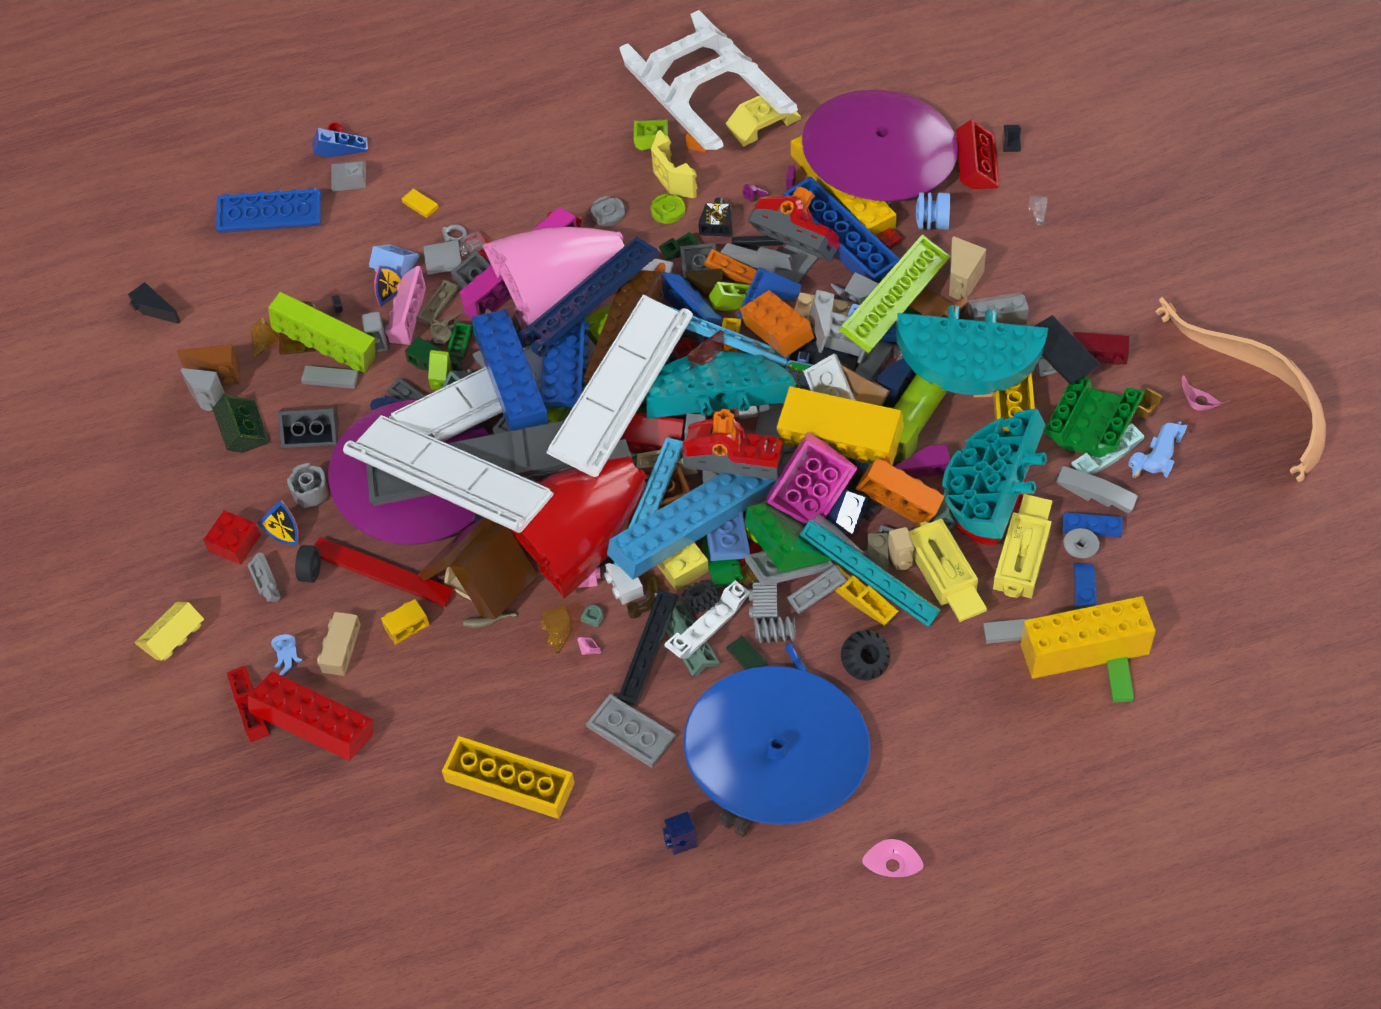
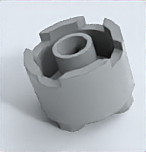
(308, 485)

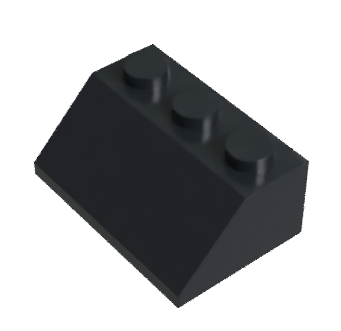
(308, 426)

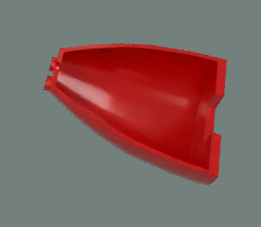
(579, 520)

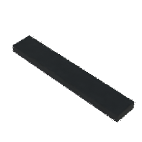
(648, 647)

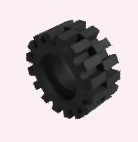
(700, 596)

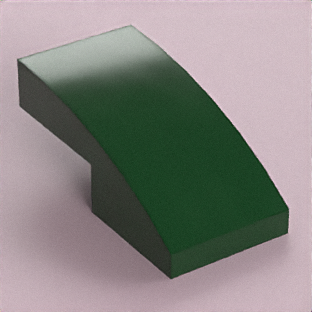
(671, 248)

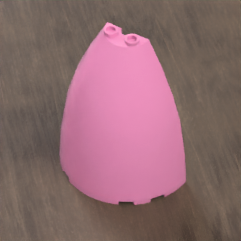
(548, 265)

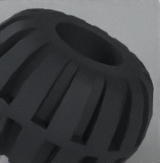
(870, 644)

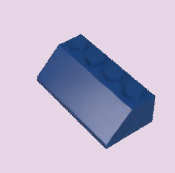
(683, 296)

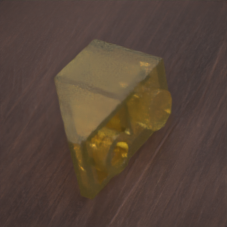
(557, 625)

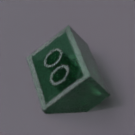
(239, 423)

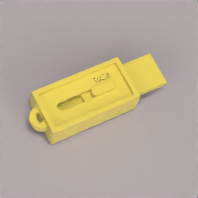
(1024, 548)
(946, 569)

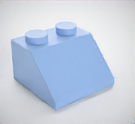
(393, 257)

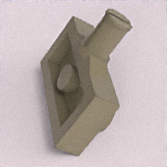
(878, 550)

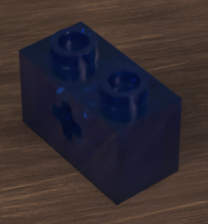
(679, 833)

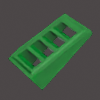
(460, 327)

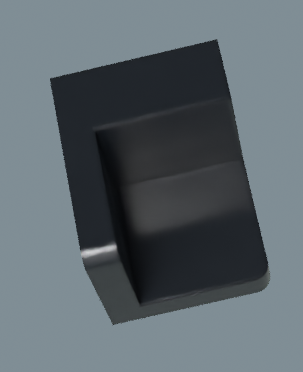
(1011, 138)

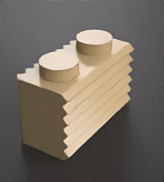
(900, 549)

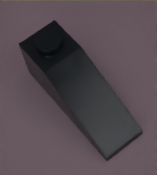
(151, 304)

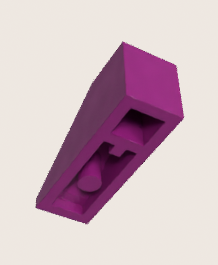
(927, 462)

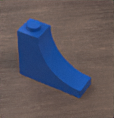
(777, 284)

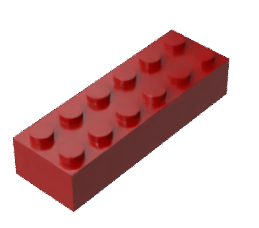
(310, 715)

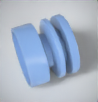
(933, 211)

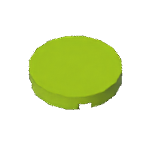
(667, 208)

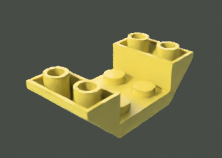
(753, 116)
(676, 180)

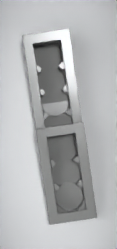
(762, 258)

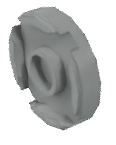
(607, 211)

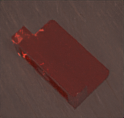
(707, 349)

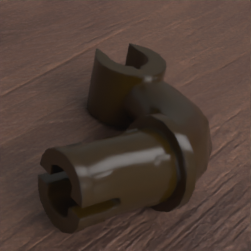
(636, 609)

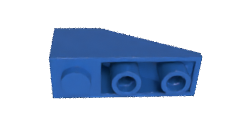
(334, 143)

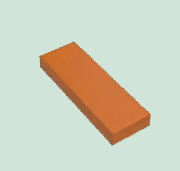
(730, 267)

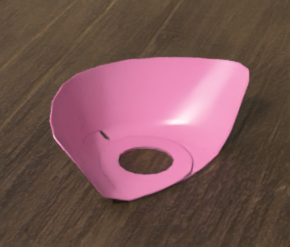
(1191, 394)
(880, 853)

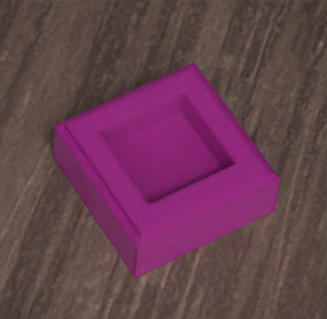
(790, 178)

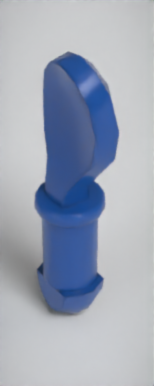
(794, 657)

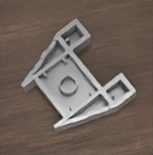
(827, 326)

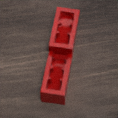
(241, 688)

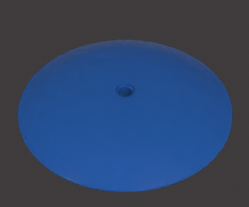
(758, 709)

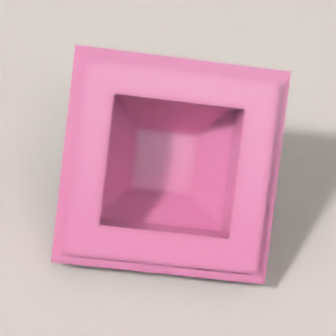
(588, 646)

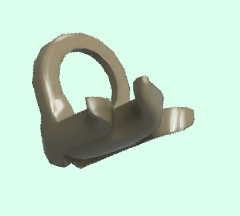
(441, 330)

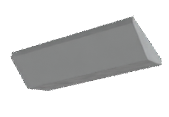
(802, 263)

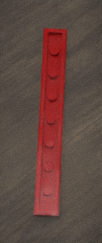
(384, 572)

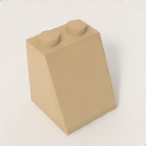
(966, 267)

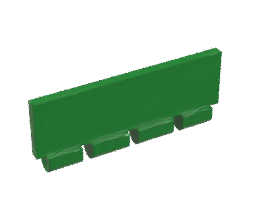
(722, 571)

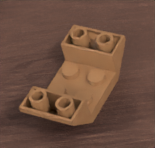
(863, 389)

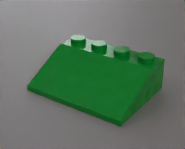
(781, 538)

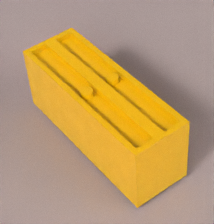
(846, 425)
(1087, 637)

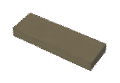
(438, 302)

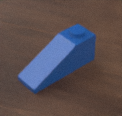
(1084, 586)

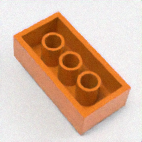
(777, 323)
(900, 492)

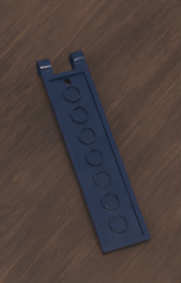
(588, 295)

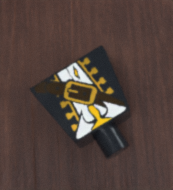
(716, 219)

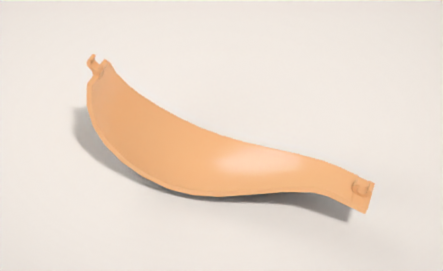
(1270, 361)

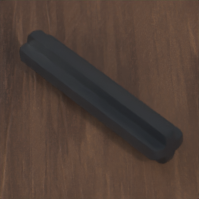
(749, 241)

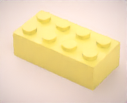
(684, 566)

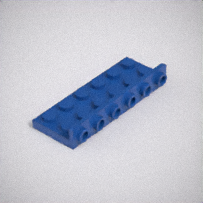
(268, 210)
(565, 368)

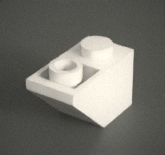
(624, 586)

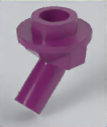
(750, 191)

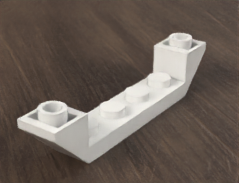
(709, 623)

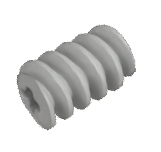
(775, 630)

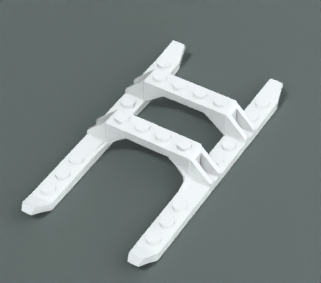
(677, 96)

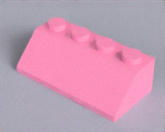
(406, 307)

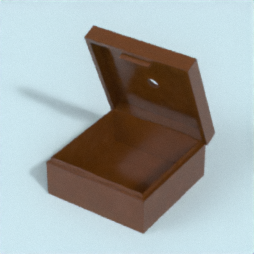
(487, 566)

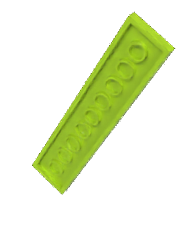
(894, 293)

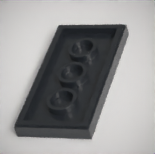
(1066, 352)

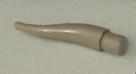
(483, 622)

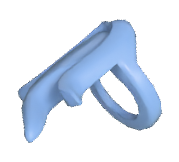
(285, 652)

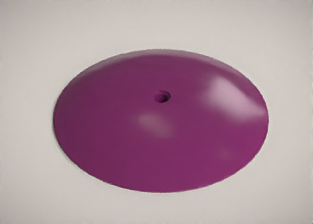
(879, 145)
(399, 522)

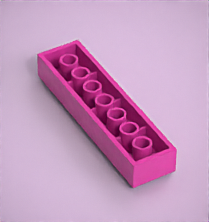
(491, 292)

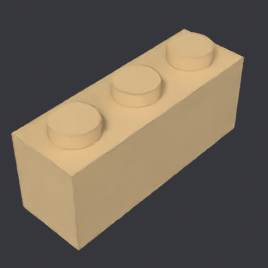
(339, 643)

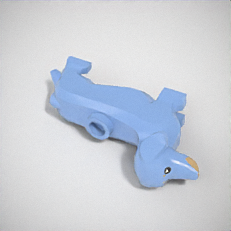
(1162, 451)

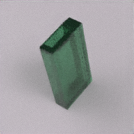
(745, 654)

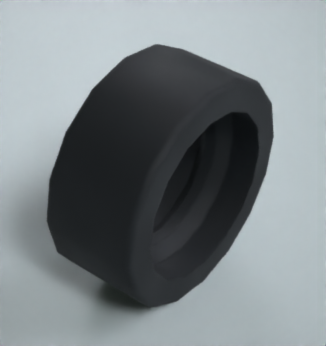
(307, 563)

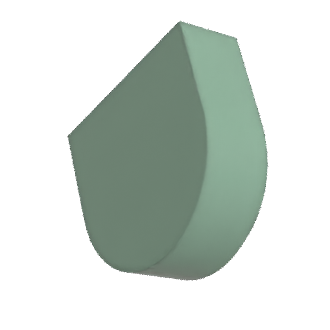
(592, 615)

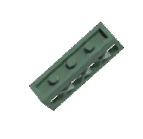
(697, 661)

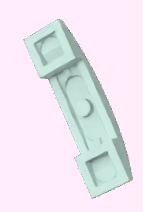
(1093, 465)

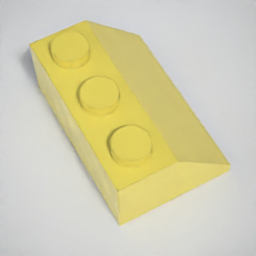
(170, 630)

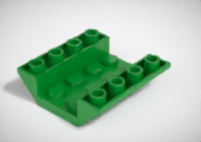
(1092, 419)

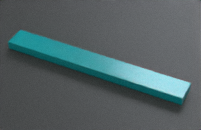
(870, 572)

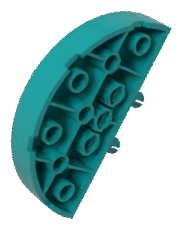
(969, 354)
(722, 383)
(991, 473)

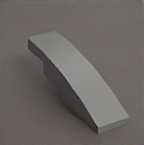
(1093, 487)

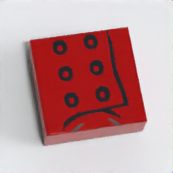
(890, 238)

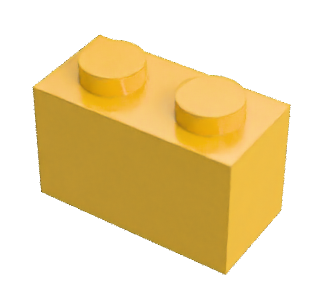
(405, 621)

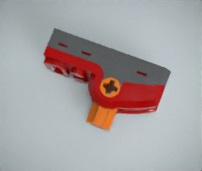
(791, 223)
(725, 448)

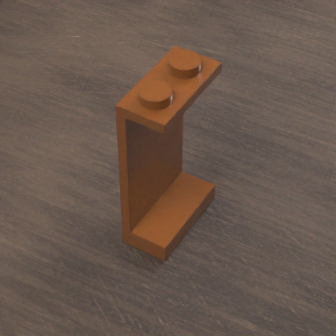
(931, 304)

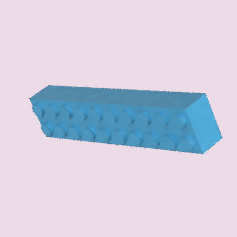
(685, 521)

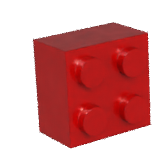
(232, 537)

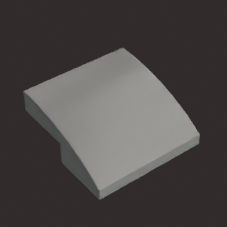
(442, 257)

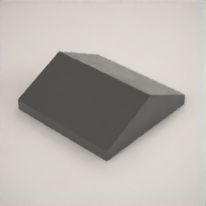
(694, 257)
(469, 269)

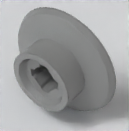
(1083, 537)

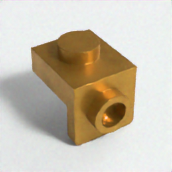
(1148, 403)

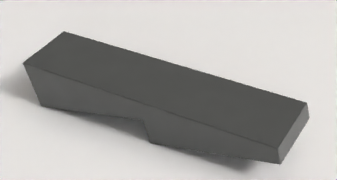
(875, 360)

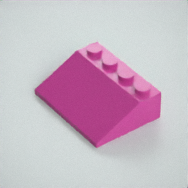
(811, 480)

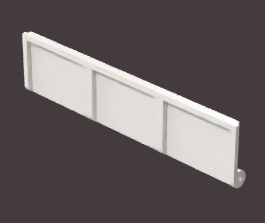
(619, 386)
(464, 402)
(450, 473)

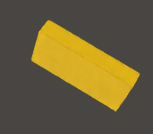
(420, 203)

